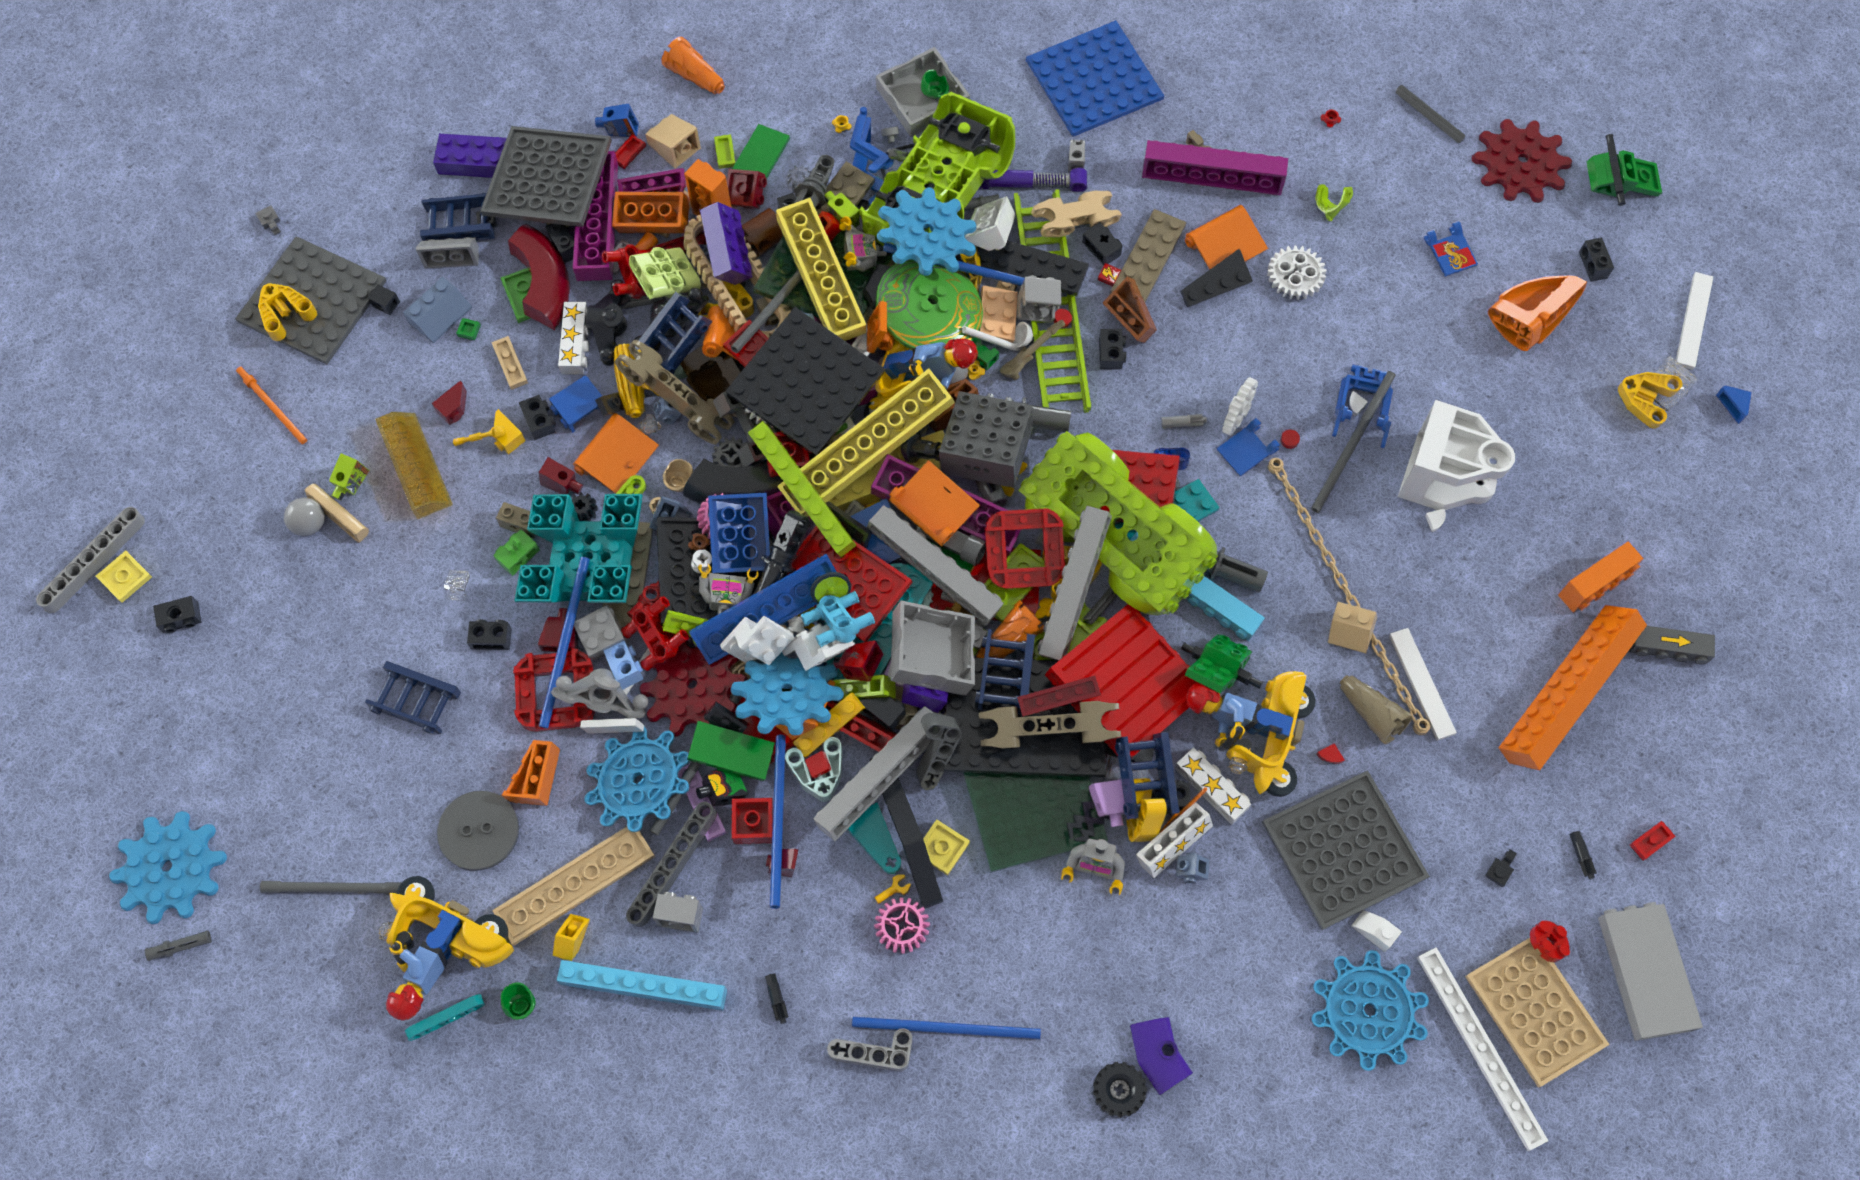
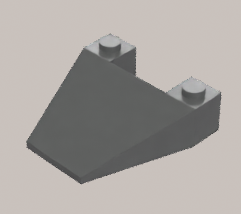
(749, 453)

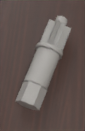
(1183, 421)

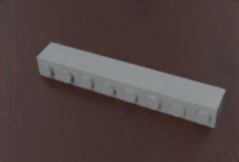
(935, 565)
(1075, 583)
(874, 778)

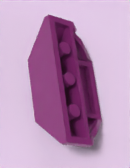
(662, 181)

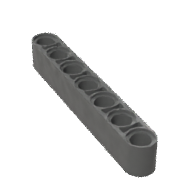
(672, 853)

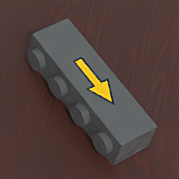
(1675, 644)

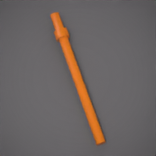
(251, 382)

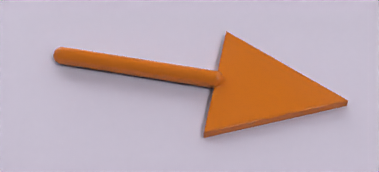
(1175, 816)

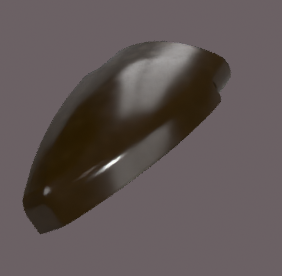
(710, 375)

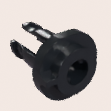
(916, 449)

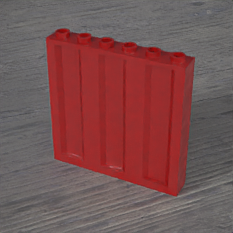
(1131, 669)

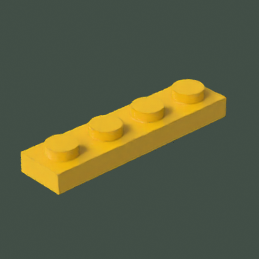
(840, 716)

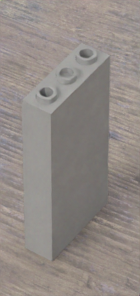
(1649, 971)

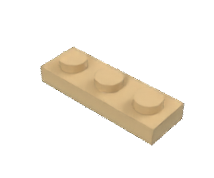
(509, 362)

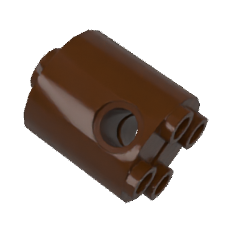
(762, 232)

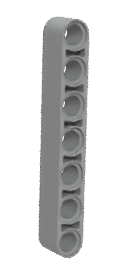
(81, 561)

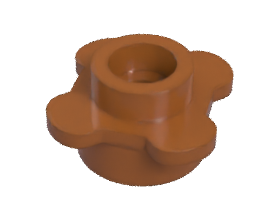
(699, 538)

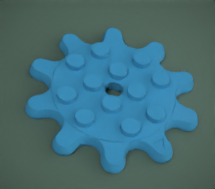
(926, 248)
(792, 708)
(623, 765)
(185, 879)
(1392, 1004)

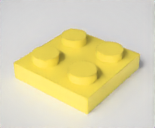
(123, 576)
(944, 846)

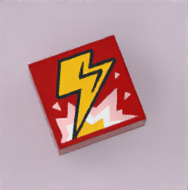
(1109, 274)

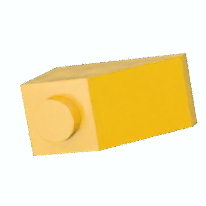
(513, 436)
(570, 937)

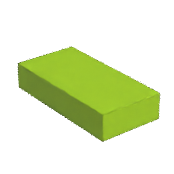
(724, 151)

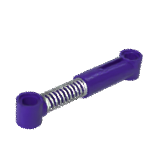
(1075, 180)

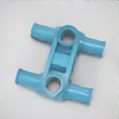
(833, 612)

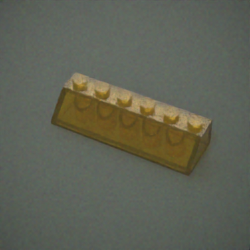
(414, 463)

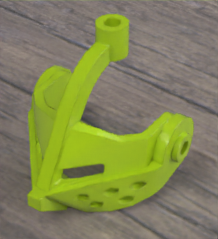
(1323, 202)

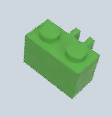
(516, 552)

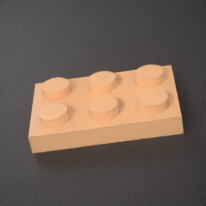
(999, 312)

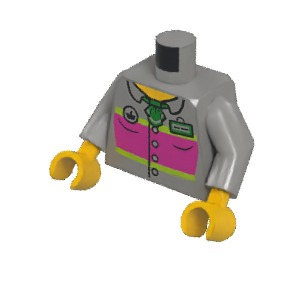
(859, 247)
(724, 590)
(1096, 859)

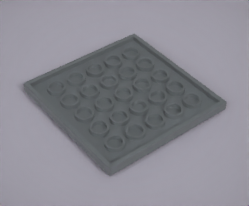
(546, 176)
(332, 285)
(1345, 850)

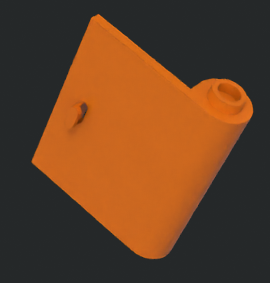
(1226, 235)
(717, 333)
(612, 451)
(934, 503)

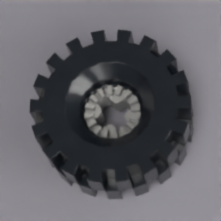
(1132, 1084)

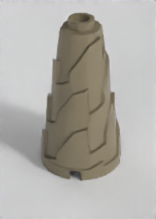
(1379, 712)

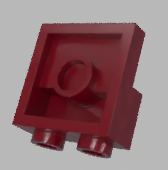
(746, 188)

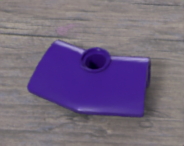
(1159, 1069)

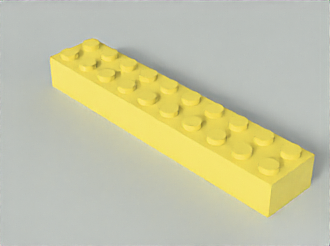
(873, 438)

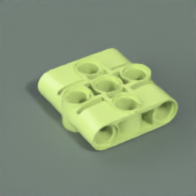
(664, 272)

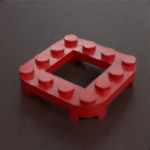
(1053, 548)
(525, 690)

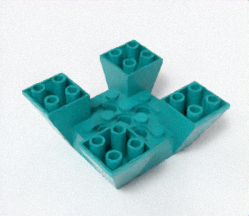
(604, 542)

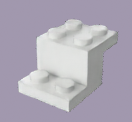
(757, 640)
(810, 652)

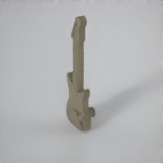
(1014, 366)

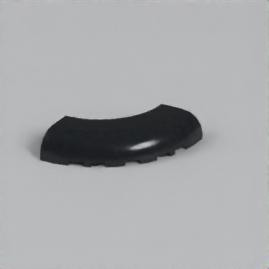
(718, 479)

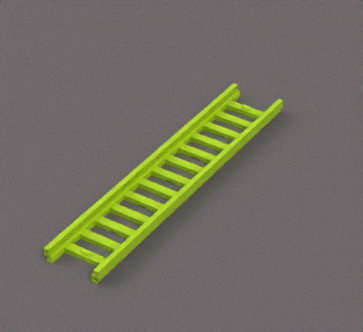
(1074, 331)

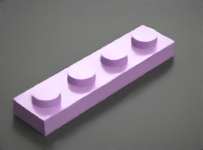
(717, 827)

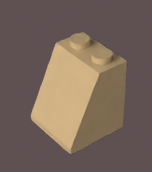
(674, 140)

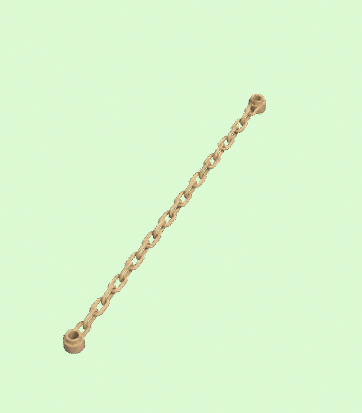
(1276, 470)

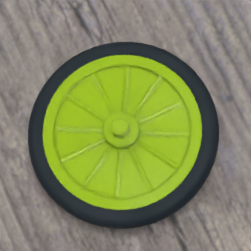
(830, 584)

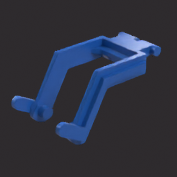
(865, 151)
(1366, 382)

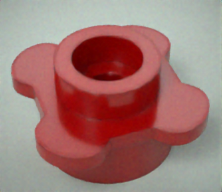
(1331, 114)

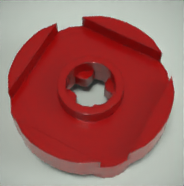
(1559, 944)

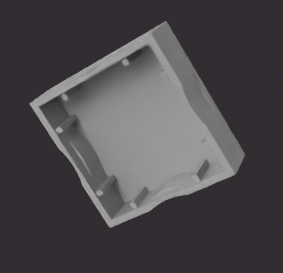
(903, 92)
(933, 648)

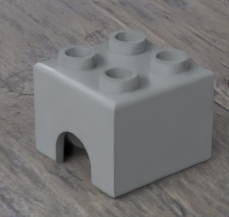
(1038, 299)

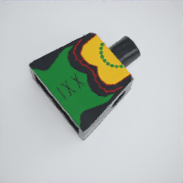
(721, 787)

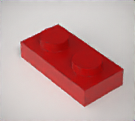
(1652, 840)

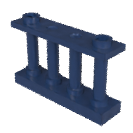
(478, 231)
(665, 320)
(1023, 665)
(411, 679)
(1162, 763)

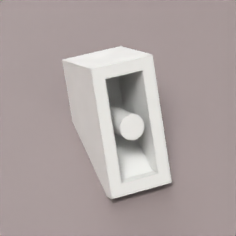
(1376, 929)

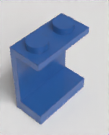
(575, 402)

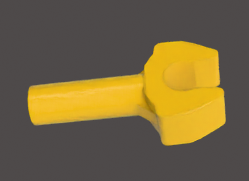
(895, 888)

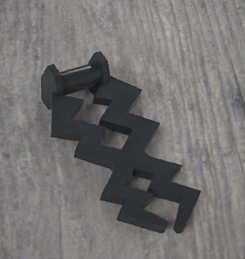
(1086, 819)

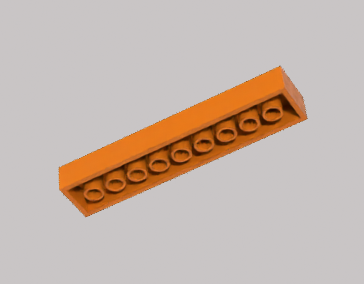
(1572, 687)

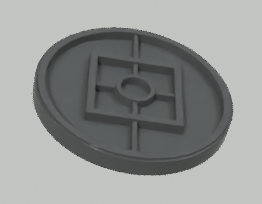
(478, 830)

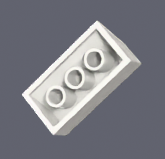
(992, 224)

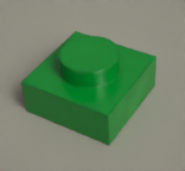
(468, 329)

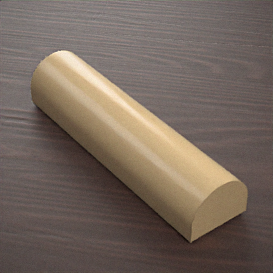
(337, 513)

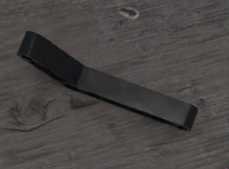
(912, 844)

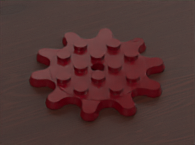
(1518, 176)
(687, 704)

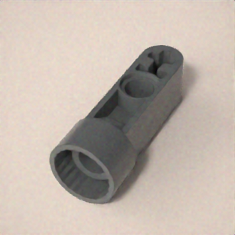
(969, 548)

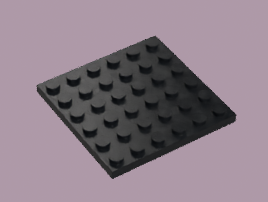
(805, 381)
(676, 577)

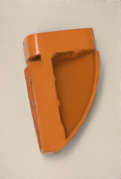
(1535, 308)

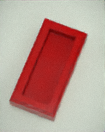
(629, 151)

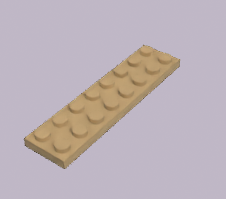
(573, 884)

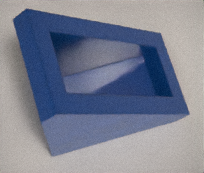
(1735, 401)

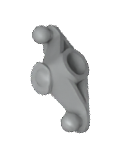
(600, 700)

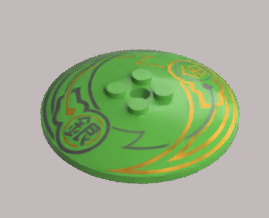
(917, 321)

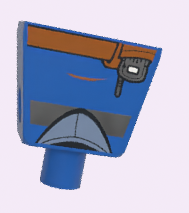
(618, 121)

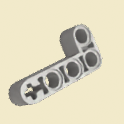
(869, 1050)

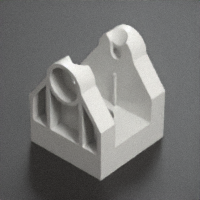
(1450, 458)

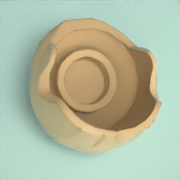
(677, 474)

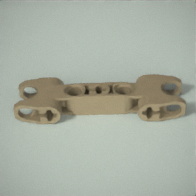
(648, 370)
(1087, 722)

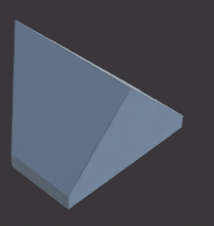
(669, 508)

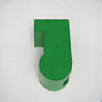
(985, 356)

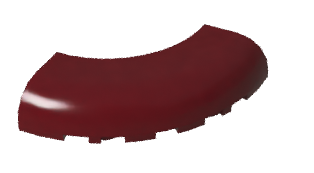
(549, 275)

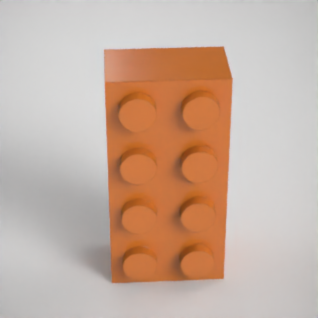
(705, 186)
(650, 212)
(1601, 577)

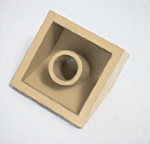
(1352, 627)

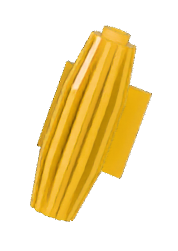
(630, 394)

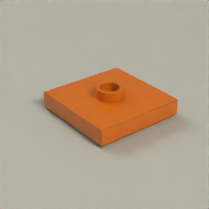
(876, 326)

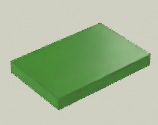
(516, 288)

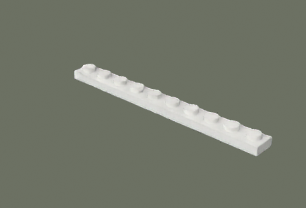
(1482, 1049)

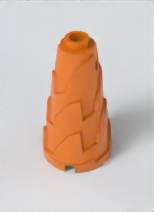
(691, 66)
(1014, 628)

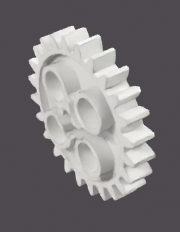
(1288, 261)
(1240, 406)

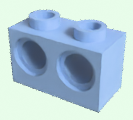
(621, 666)

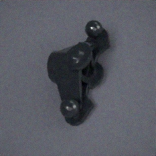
(695, 305)
(607, 322)

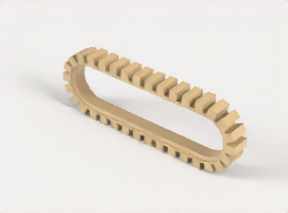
(715, 285)

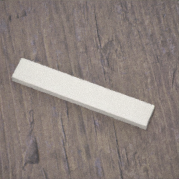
(1694, 320)
(1422, 684)

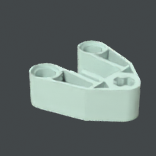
(815, 787)

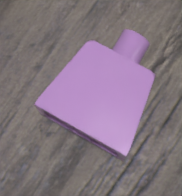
(1109, 800)

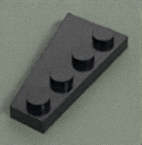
(1222, 278)

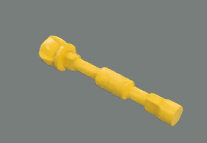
(497, 431)

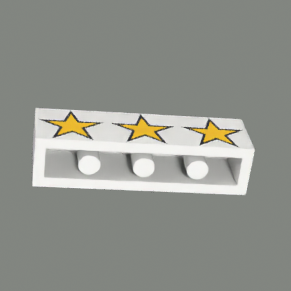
(573, 338)
(1220, 791)
(1174, 840)

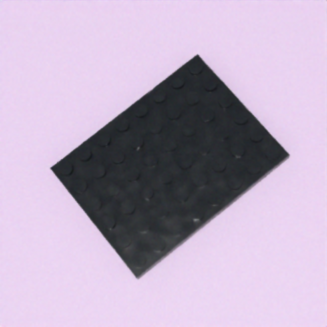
(1038, 754)

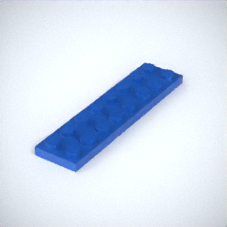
(777, 602)

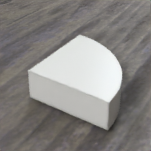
(1356, 403)
(1436, 519)

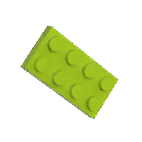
(1020, 558)

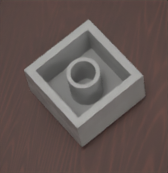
(599, 631)
(678, 912)

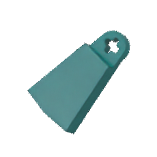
(874, 837)

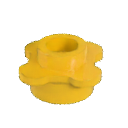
(841, 119)
(973, 375)

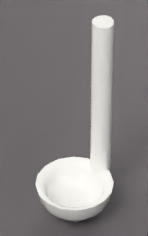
(1023, 337)

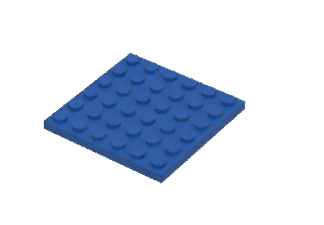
(1094, 78)

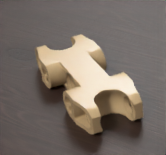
(1086, 210)

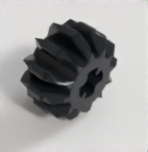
(587, 503)

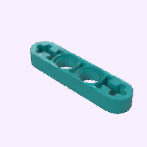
(444, 1017)

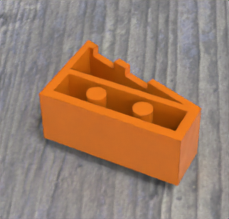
(535, 776)

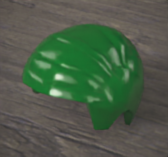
(934, 85)
(517, 1001)

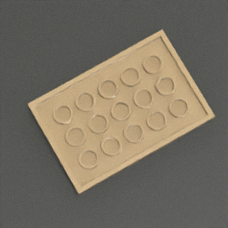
(1536, 1012)

